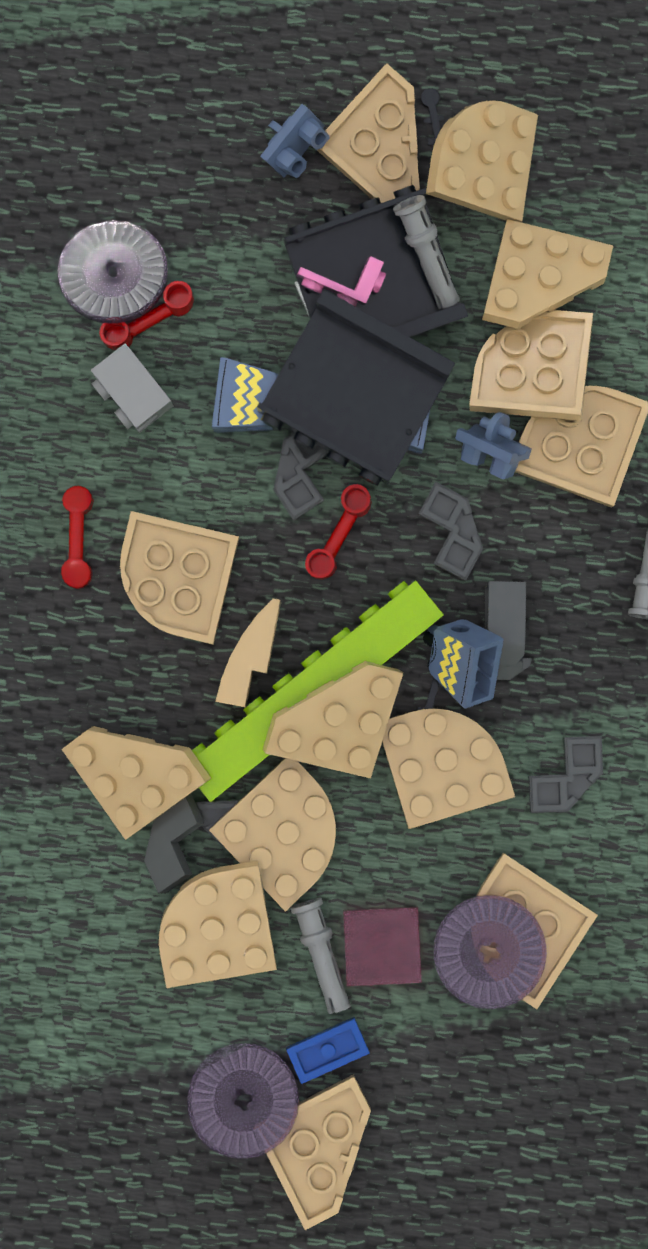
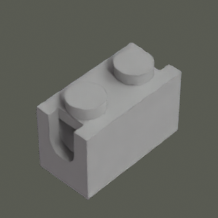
(131, 388)

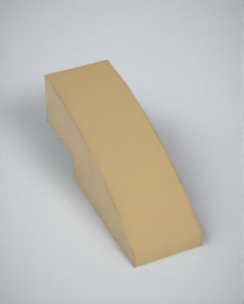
(249, 655)

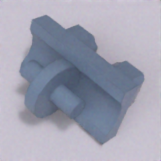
(292, 140)
(495, 439)

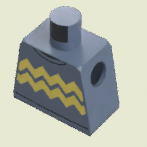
(238, 395)
(464, 660)

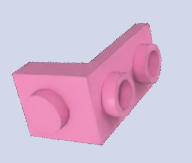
(369, 281)

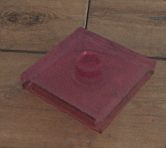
(382, 946)

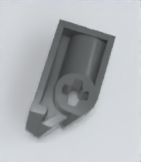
(507, 618)

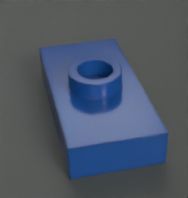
(327, 1050)

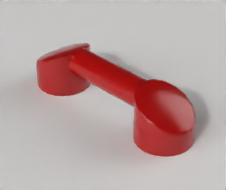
(178, 302)
(358, 504)
(75, 570)

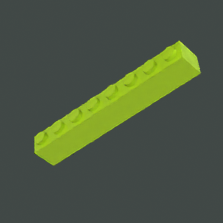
(375, 641)

